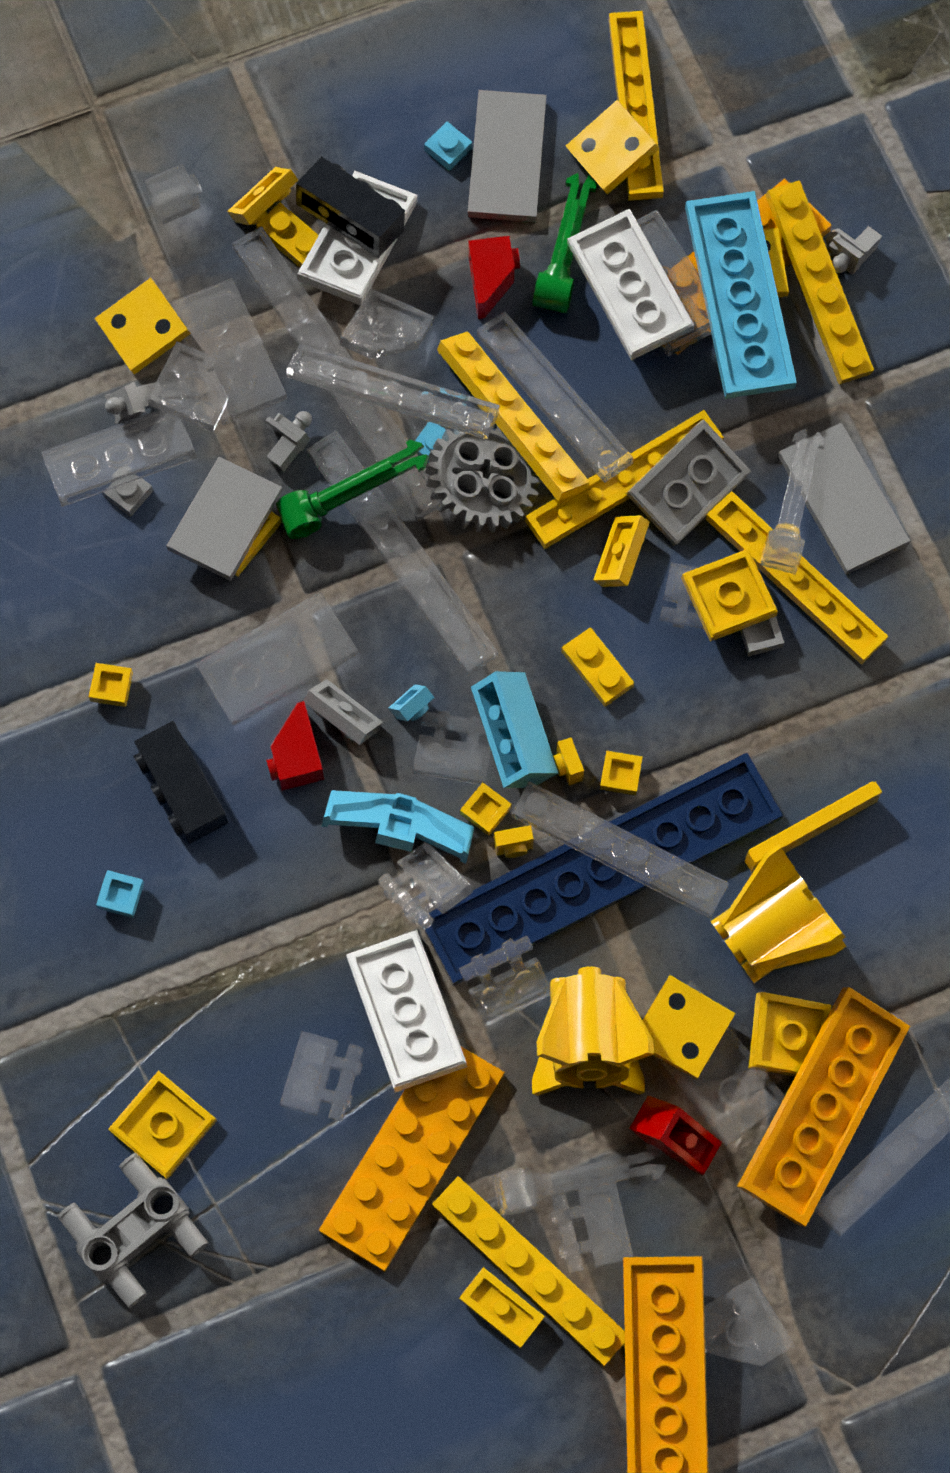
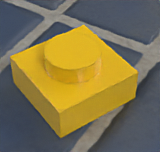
(110, 684)
(568, 761)
(621, 773)
(485, 808)
(513, 841)

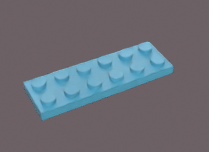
(740, 295)

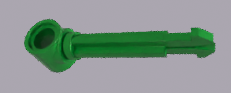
(555, 284)
(304, 511)

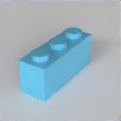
(514, 729)

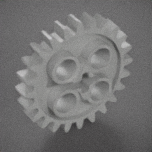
(481, 478)

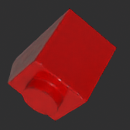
(492, 270)
(295, 752)
(675, 1134)

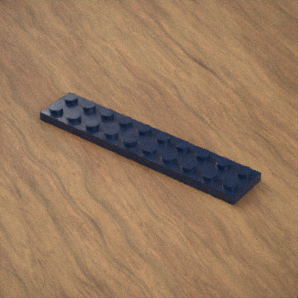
(571, 886)

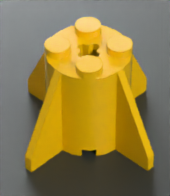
(777, 920)
(591, 1035)

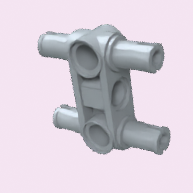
(132, 1230)

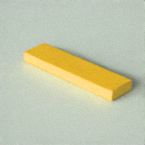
(816, 823)

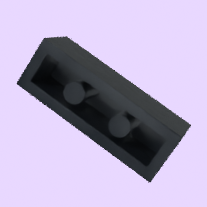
(350, 206)
(179, 783)

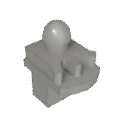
(850, 253)
(128, 401)
(292, 440)

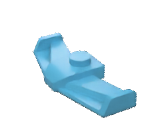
(399, 821)

